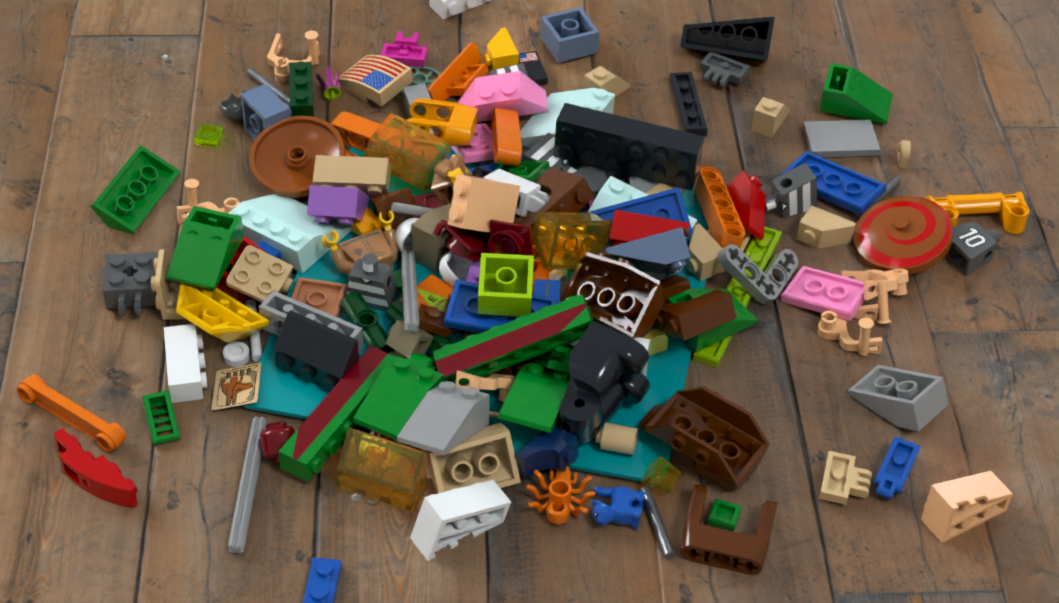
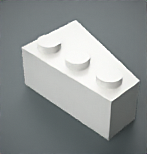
(457, 514)

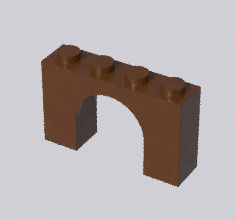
(567, 194)
(695, 315)

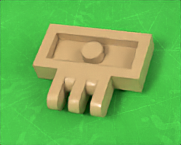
(843, 479)

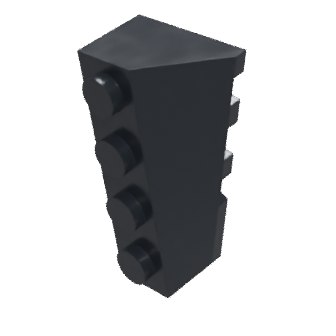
(735, 37)

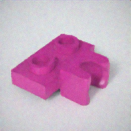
(406, 50)

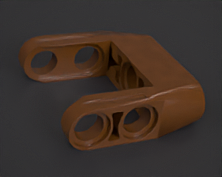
(723, 547)

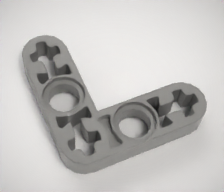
(765, 279)

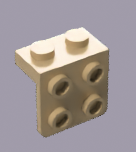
(259, 274)
(166, 289)

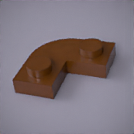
(433, 320)

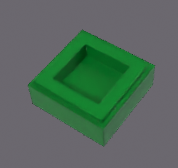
(724, 515)

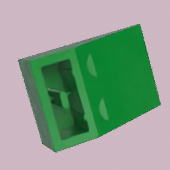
(854, 95)
(205, 247)
(743, 320)

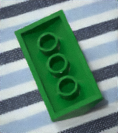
(135, 191)

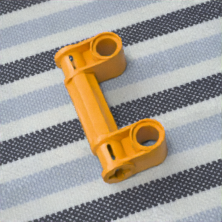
(1010, 208)

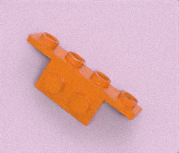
(459, 74)

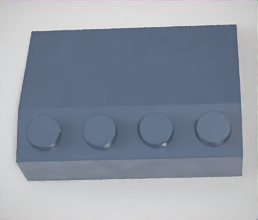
(656, 253)

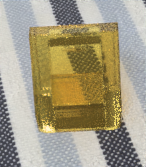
(661, 475)

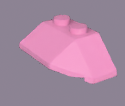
(505, 91)

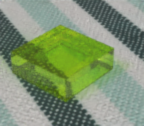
(208, 135)

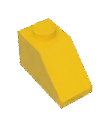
(501, 51)

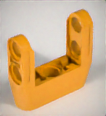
(456, 128)

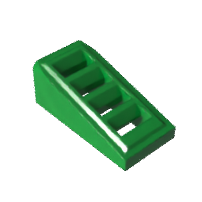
(158, 400)

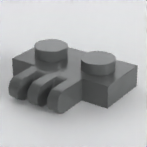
(723, 70)

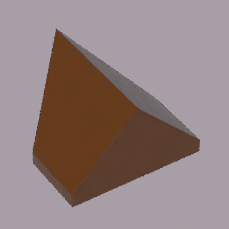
(383, 202)

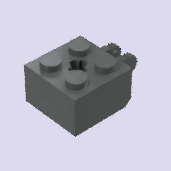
(129, 281)

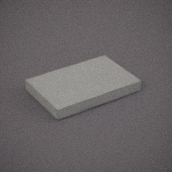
(841, 138)

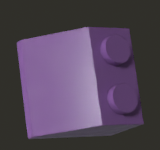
(336, 203)

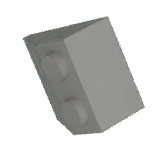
(901, 396)
(446, 418)

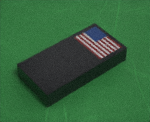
(534, 67)

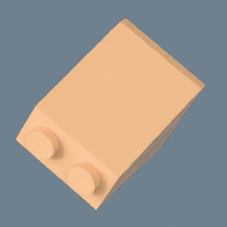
(480, 200)

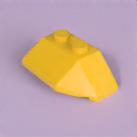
(218, 313)

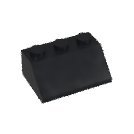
(314, 351)

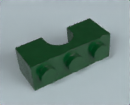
(301, 88)

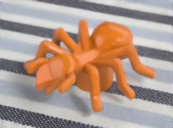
(559, 496)

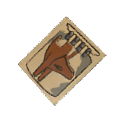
(236, 386)

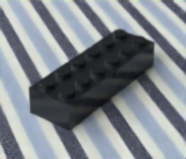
(628, 146)

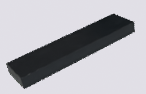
(688, 103)

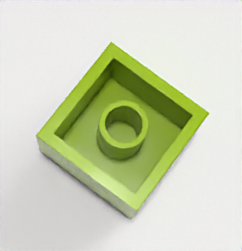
(505, 284)

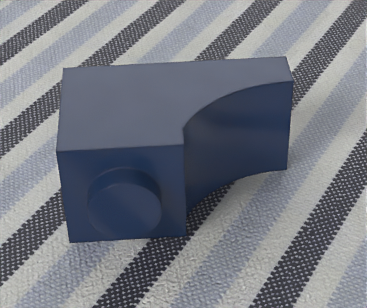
(548, 451)

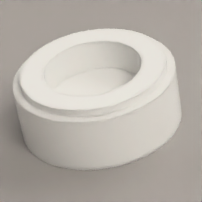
(236, 354)

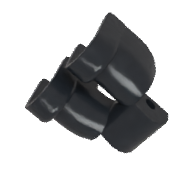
(604, 375)

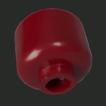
(274, 438)

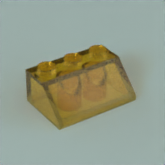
(409, 149)
(567, 236)
(382, 470)

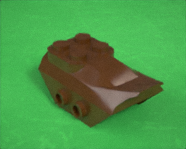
(616, 293)
(711, 433)

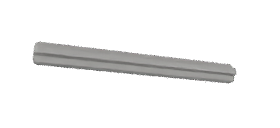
(409, 290)
(247, 487)

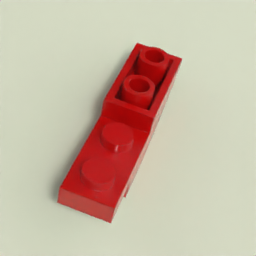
(94, 475)

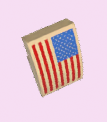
(376, 79)

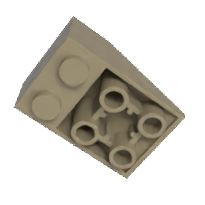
(428, 246)

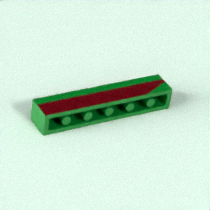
(515, 340)
(328, 424)

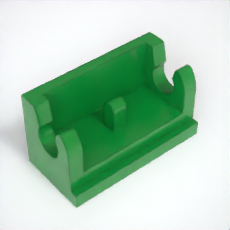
(557, 359)

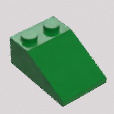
(396, 396)
(535, 397)

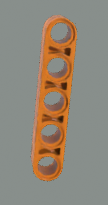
(355, 129)
(506, 137)
(718, 208)

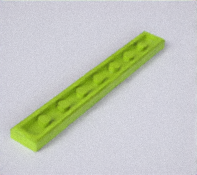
(760, 253)

